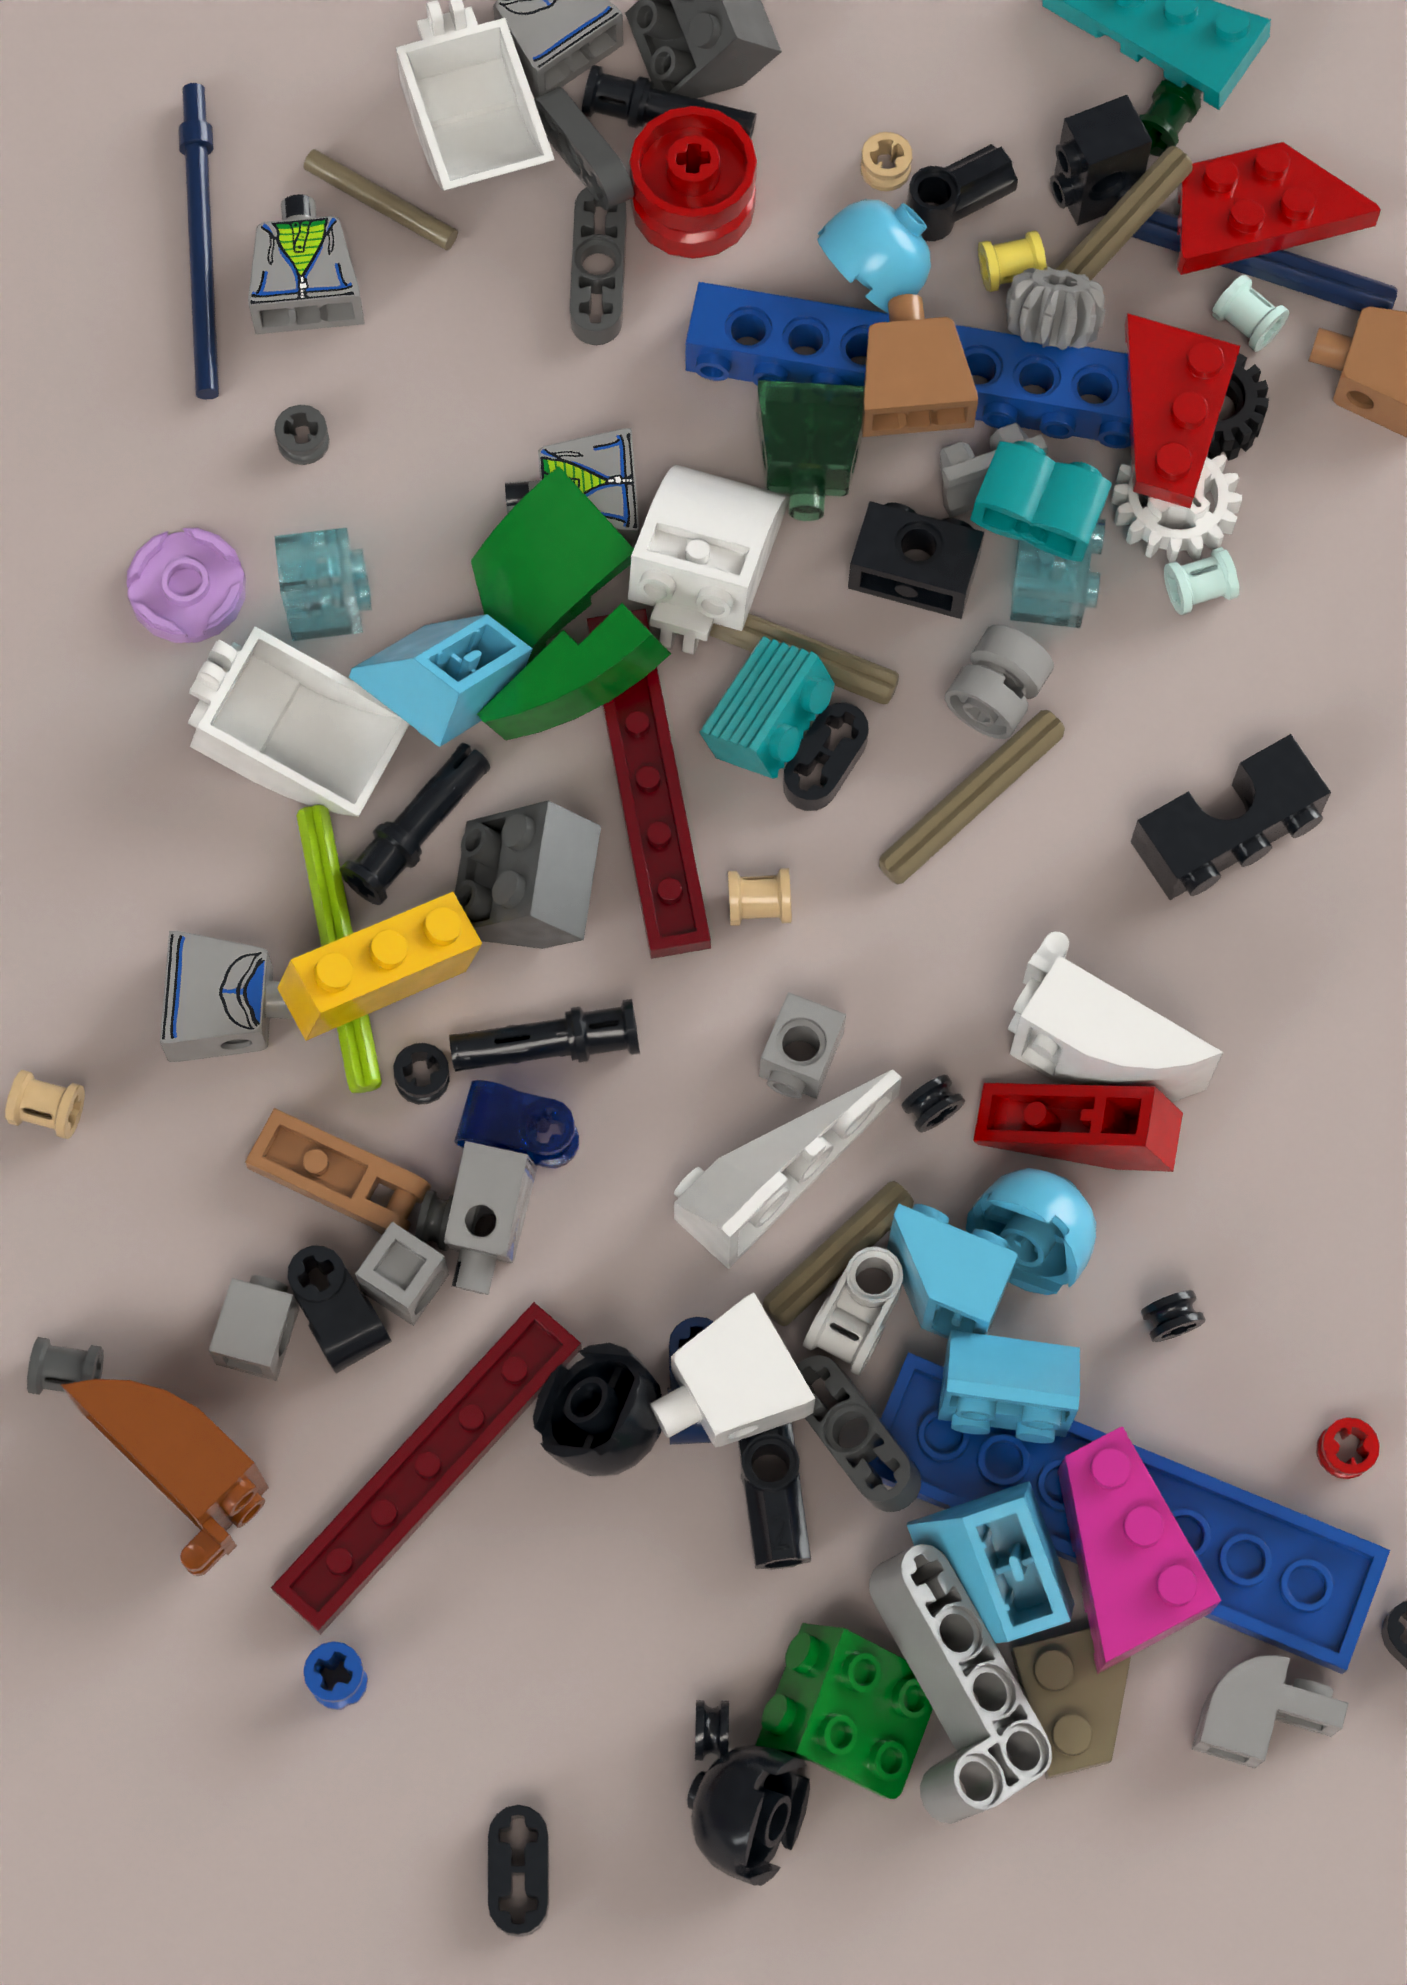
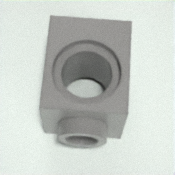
(808, 1023)
(402, 1273)
(254, 1327)

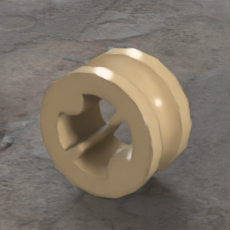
(883, 144)

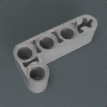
(919, 1601)

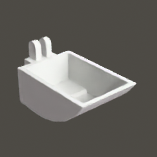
(470, 98)
(703, 553)
(292, 724)
(1097, 1035)

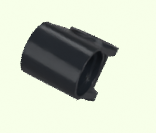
(339, 1315)

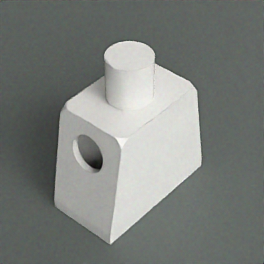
(734, 1379)

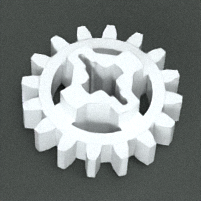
(1175, 526)

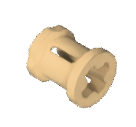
(759, 897)
(45, 1104)

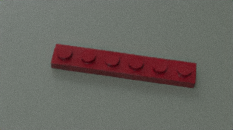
(655, 816)
(425, 1468)

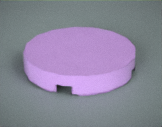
(186, 585)

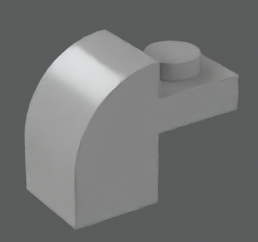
(1248, 1700)

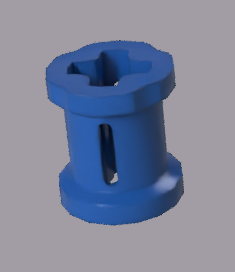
(329, 1656)

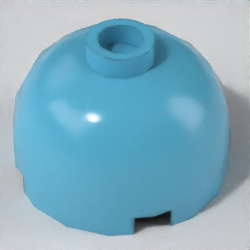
(878, 248)
(1043, 1222)

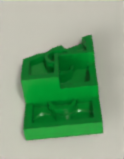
(547, 561)

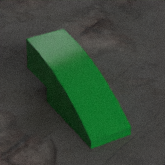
(575, 677)

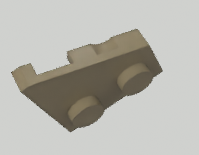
(1072, 1700)

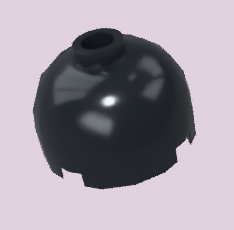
(599, 1412)
(747, 1808)

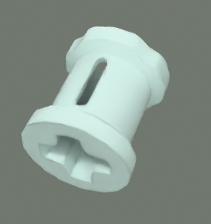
(1250, 313)
(1201, 580)

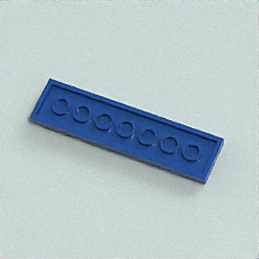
(1271, 1566)

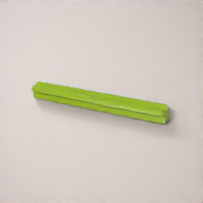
(333, 924)

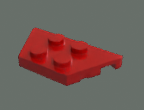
(1262, 205)

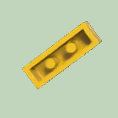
(379, 965)

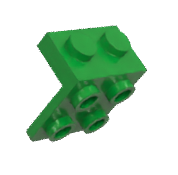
(847, 1709)

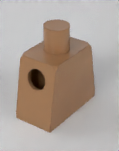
(1370, 366)
(916, 374)

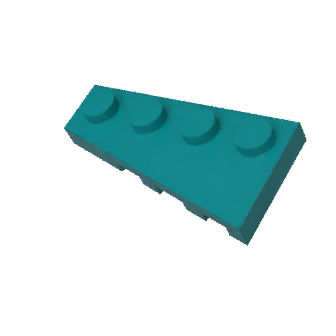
(1189, 39)

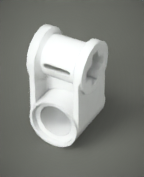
(852, 1319)

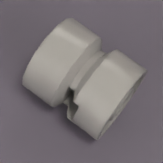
(1003, 675)

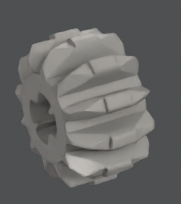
(1055, 308)

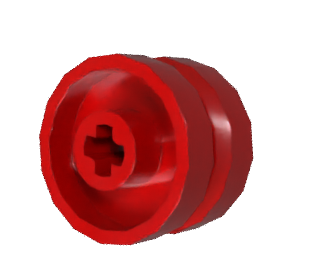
(693, 182)

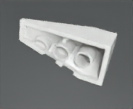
(759, 1181)

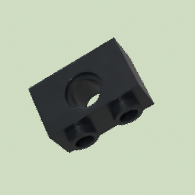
(1099, 158)
(932, 584)

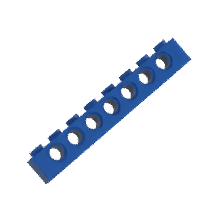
(841, 333)

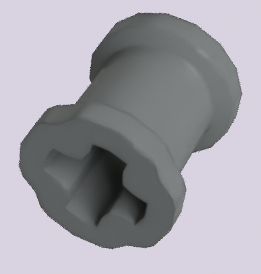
(57, 1365)

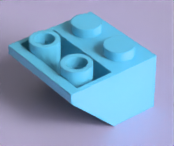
(444, 674)
(948, 1273)
(1009, 1386)
(1002, 1561)

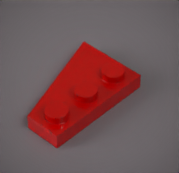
(1175, 403)

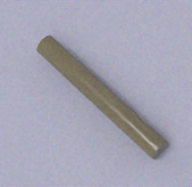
(380, 199)

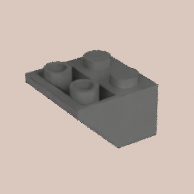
(702, 44)
(528, 875)

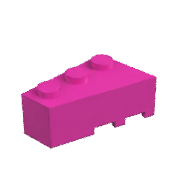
(1129, 1551)

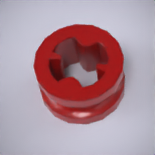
(1328, 1448)

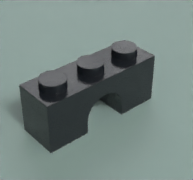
(1190, 847)

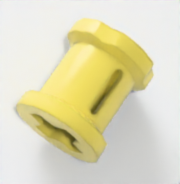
(1005, 260)

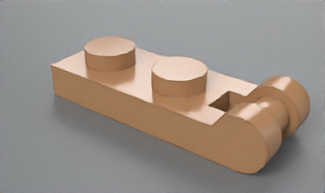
(334, 1172)

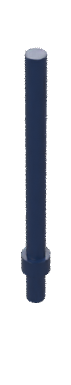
(196, 145)

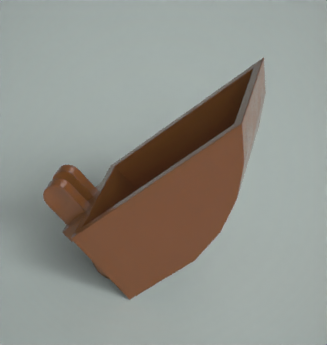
(181, 1457)

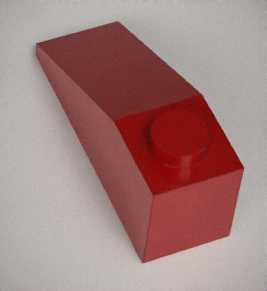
(1082, 1124)

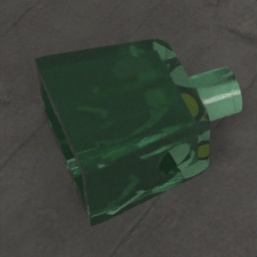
(809, 441)

